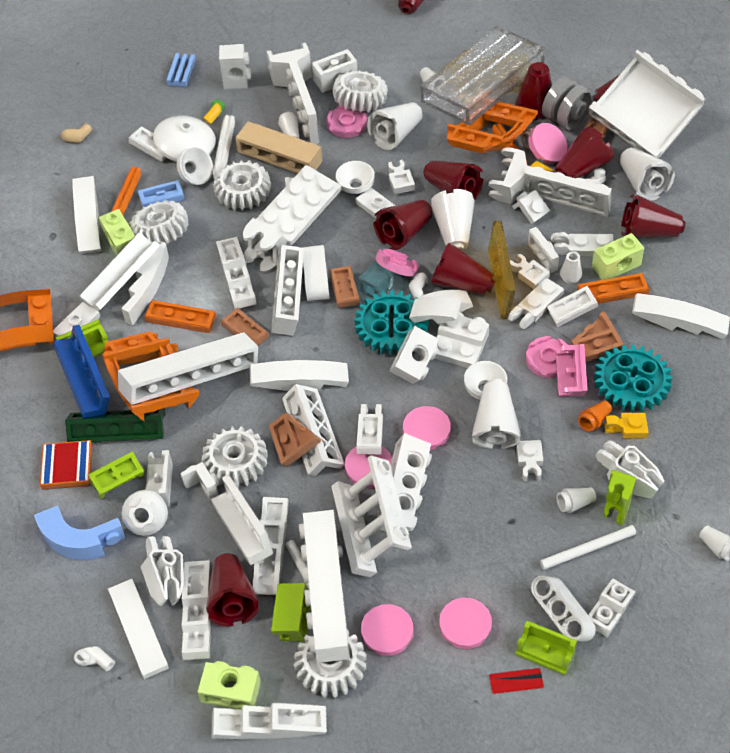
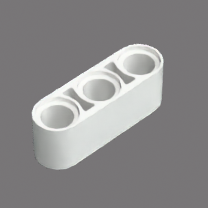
(315, 273)
(573, 613)

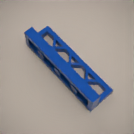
(82, 374)

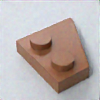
(598, 338)
(291, 438)

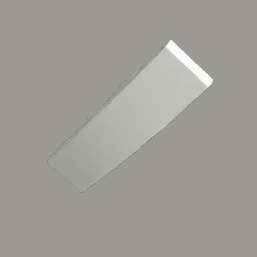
(86, 215)
(236, 273)
(148, 281)
(676, 313)
(309, 373)
(274, 521)
(195, 619)
(270, 722)

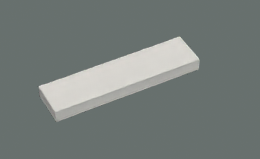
(138, 629)

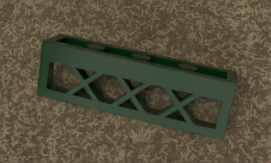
(115, 426)

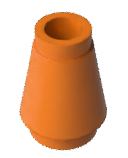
(594, 416)

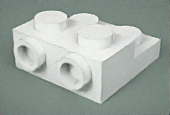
(462, 340)

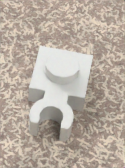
(400, 179)
(529, 273)
(530, 457)

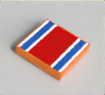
(66, 464)

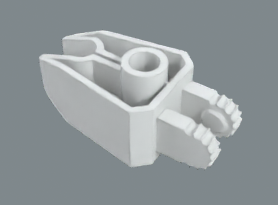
(633, 463)
(163, 571)

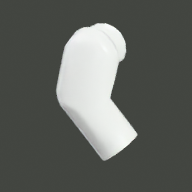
(599, 176)
(417, 284)
(93, 656)

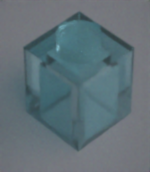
(376, 280)

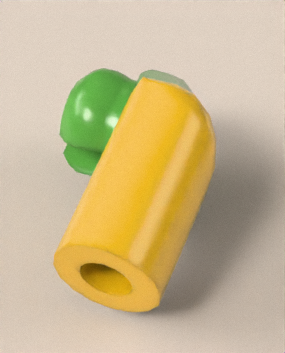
(217, 108)

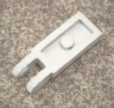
(581, 243)
(536, 303)
(370, 431)

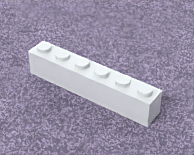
(187, 368)
(325, 587)

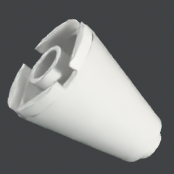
(393, 124)
(647, 173)
(454, 216)
(496, 417)

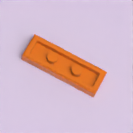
(617, 288)
(180, 316)

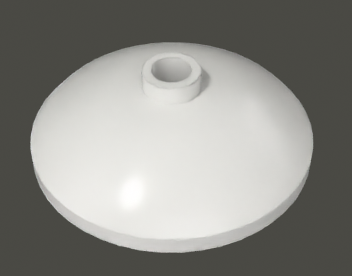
(182, 132)

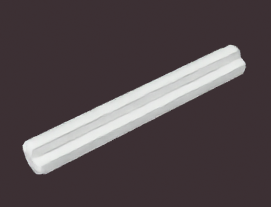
(224, 144)

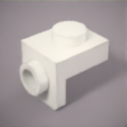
(531, 205)
(199, 474)

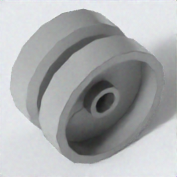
(567, 103)

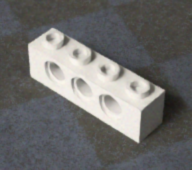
(287, 290)
(416, 452)

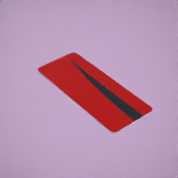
(516, 681)

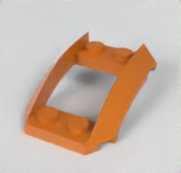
(475, 140)
(40, 319)
(142, 345)

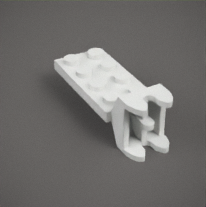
(291, 71)
(549, 185)
(288, 216)

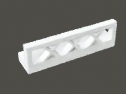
(118, 271)
(301, 408)
(242, 523)

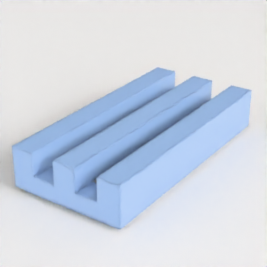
(182, 60)
(163, 193)

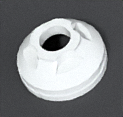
(201, 164)
(355, 172)
(481, 373)
(153, 504)

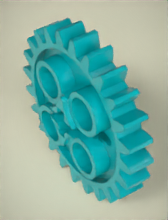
(376, 317)
(631, 371)

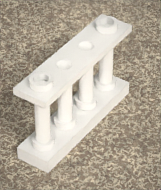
(352, 521)

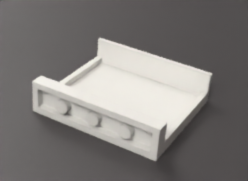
(647, 105)

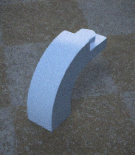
(74, 542)

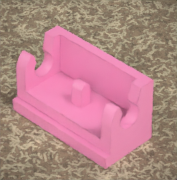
(571, 370)

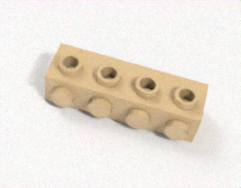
(277, 148)

